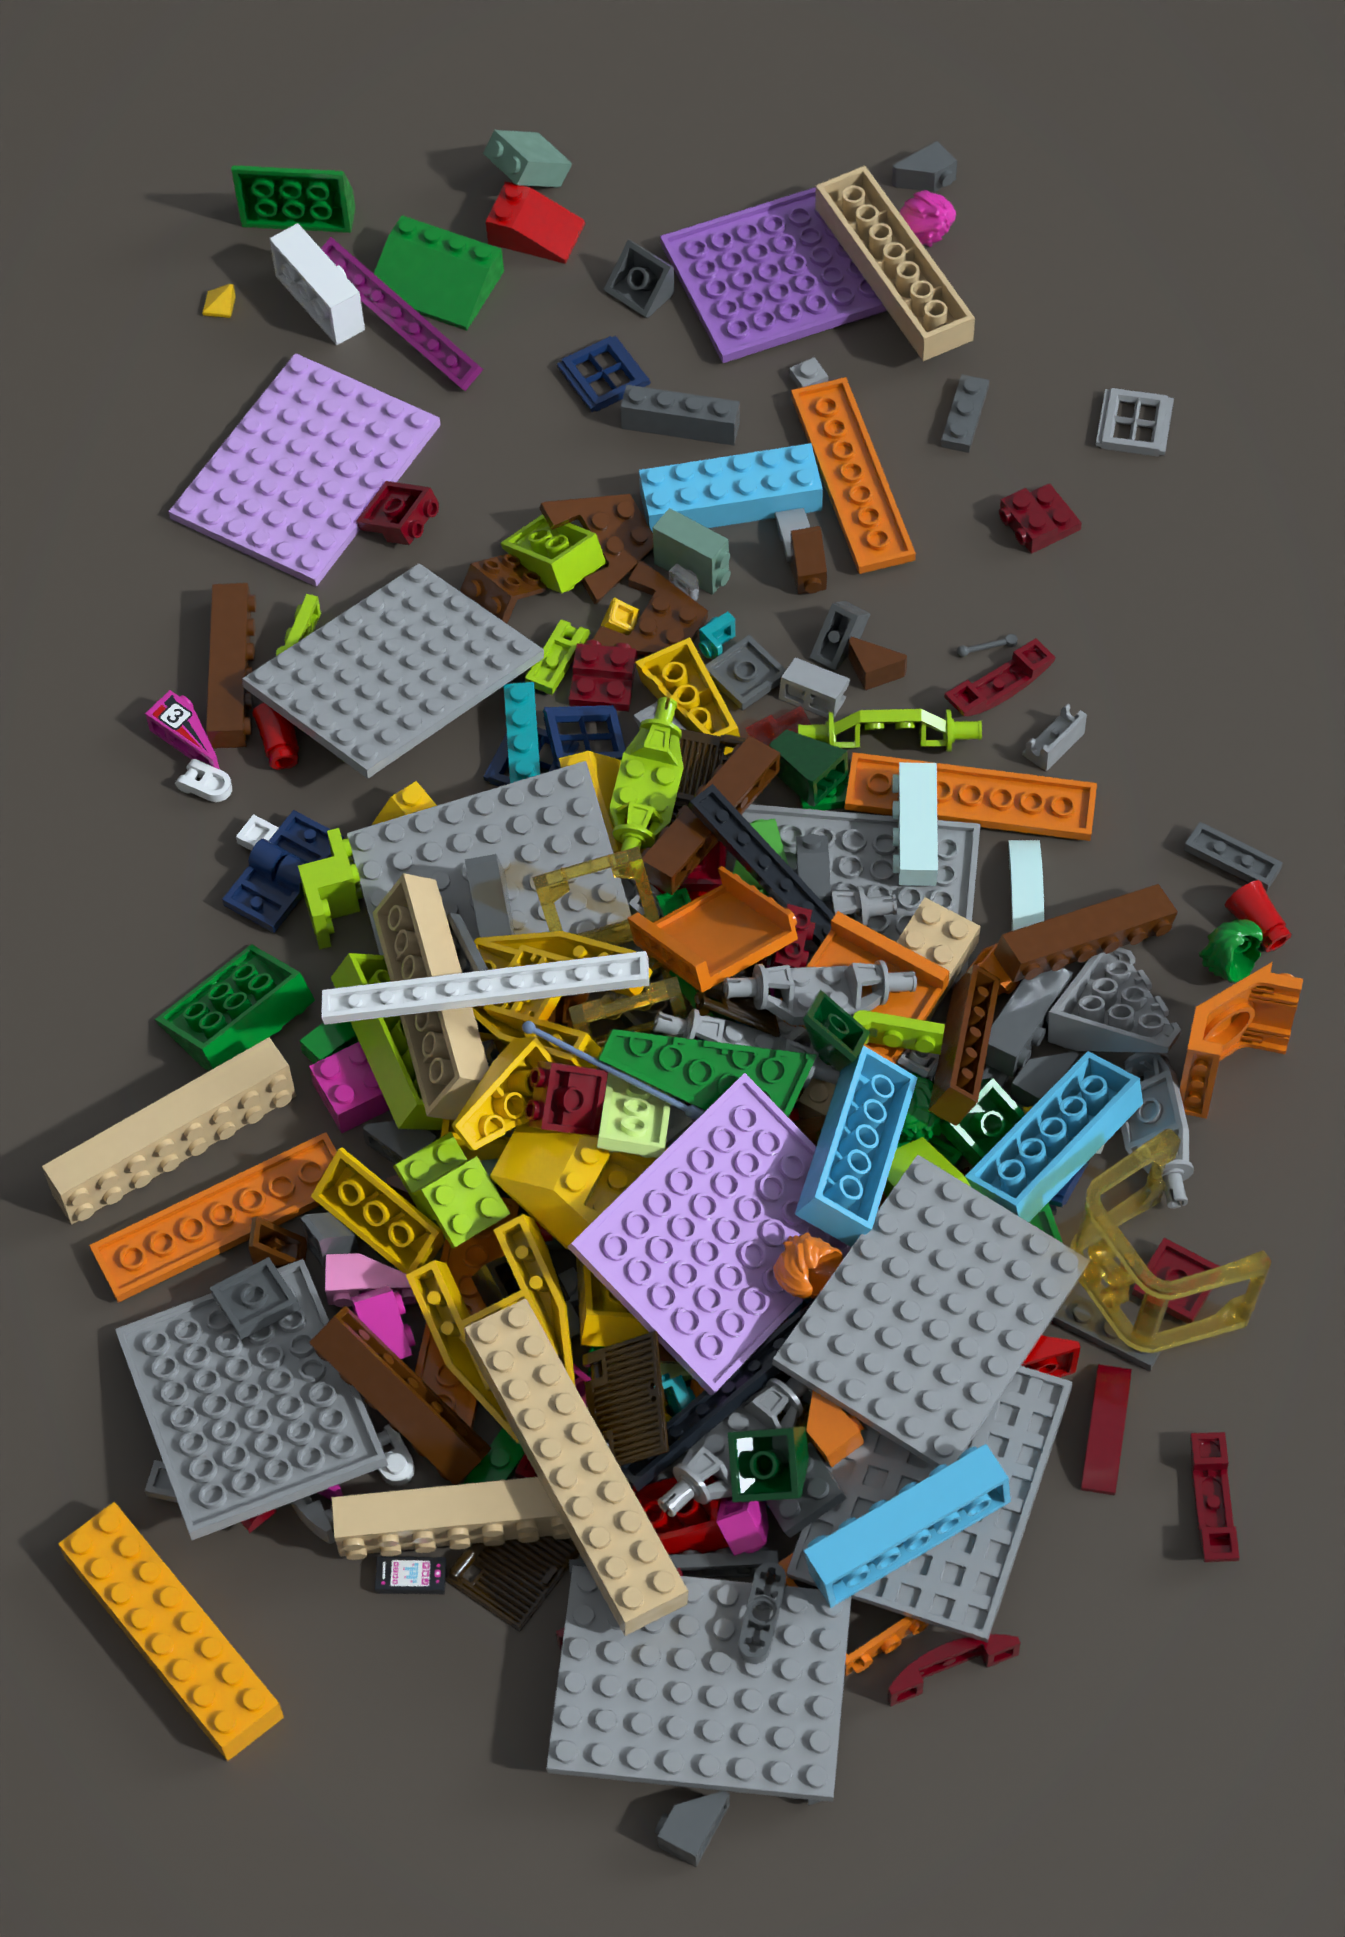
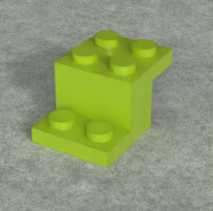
(331, 887)
(451, 1189)

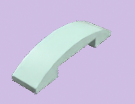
(1026, 883)

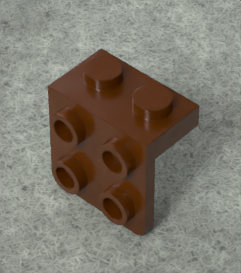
(500, 583)

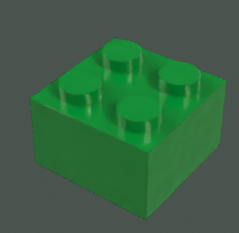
(985, 1123)

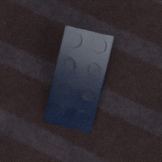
(272, 880)

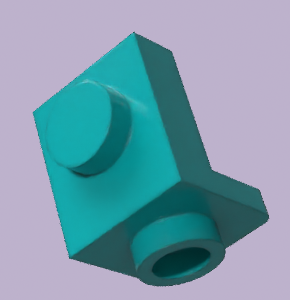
(715, 634)
(676, 1392)

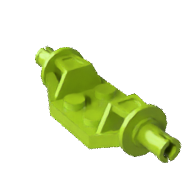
(902, 719)
(648, 780)

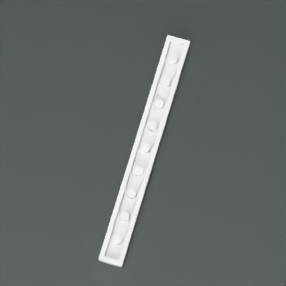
(485, 987)

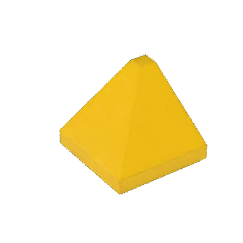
(220, 301)
(620, 617)

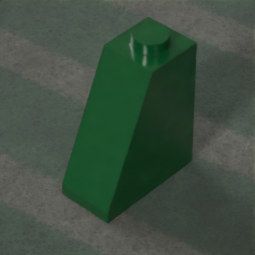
(810, 765)

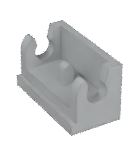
(813, 688)
(1056, 738)

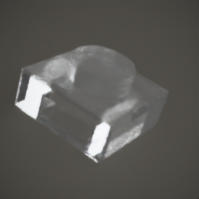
(685, 581)

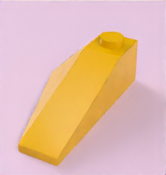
(501, 1094)

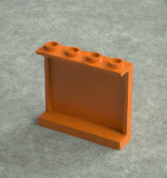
(717, 932)
(856, 943)

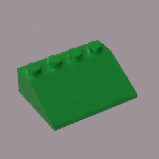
(292, 196)
(439, 271)
(236, 1007)

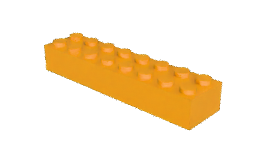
(171, 1631)

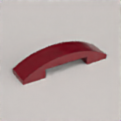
(1002, 683)
(1106, 1430)
(1213, 1497)
(910, 1680)

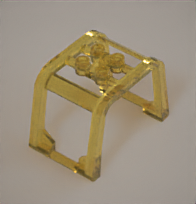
(627, 865)
(1132, 1269)

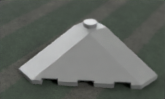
(1111, 1010)

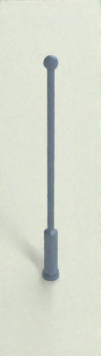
(691, 1111)

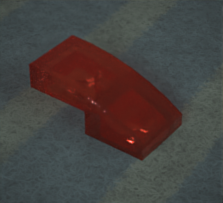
(771, 728)

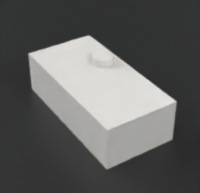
(317, 284)

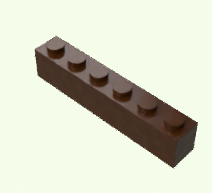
(228, 664)
(687, 839)
(1085, 933)
(964, 1045)
(400, 1396)

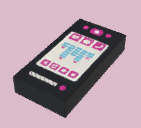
(410, 1575)

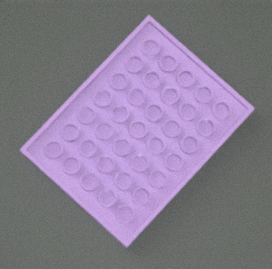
(304, 468)
(702, 1231)

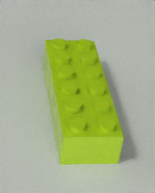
(386, 1046)

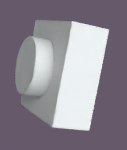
(254, 831)

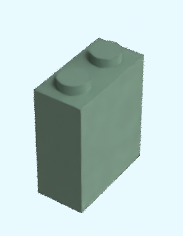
(527, 158)
(692, 547)

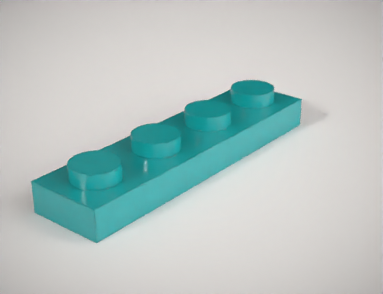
(521, 731)

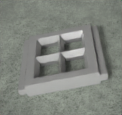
(1109, 419)

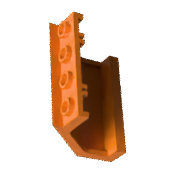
(1248, 1014)

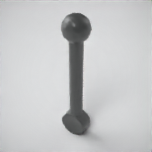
(1010, 640)

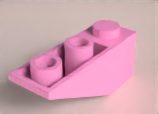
(357, 1274)

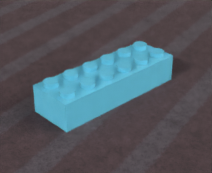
(734, 487)
(1057, 1136)
(856, 1147)
(907, 1524)

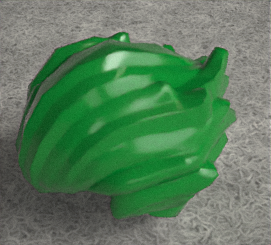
(1233, 949)
(919, 1120)

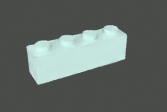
(916, 824)

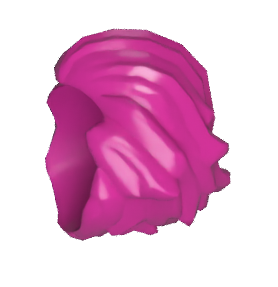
(928, 216)

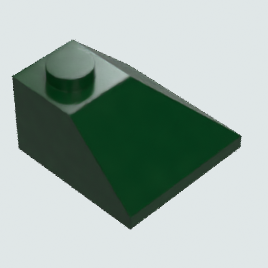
(834, 1032)
(768, 1463)

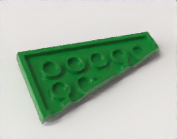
(705, 1069)

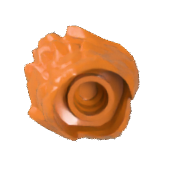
(806, 1265)

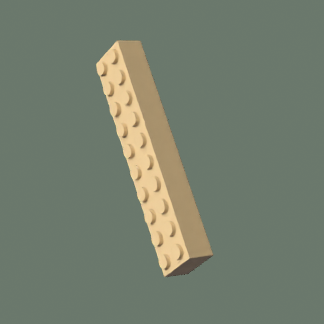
(576, 1467)

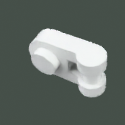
(213, 786)
(400, 1463)

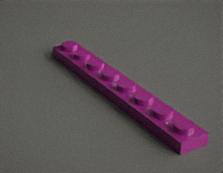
(404, 318)

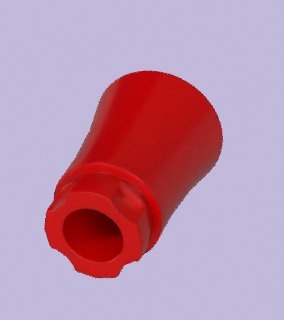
(277, 736)
(1253, 904)

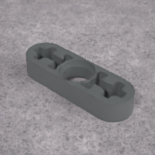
(758, 1587)

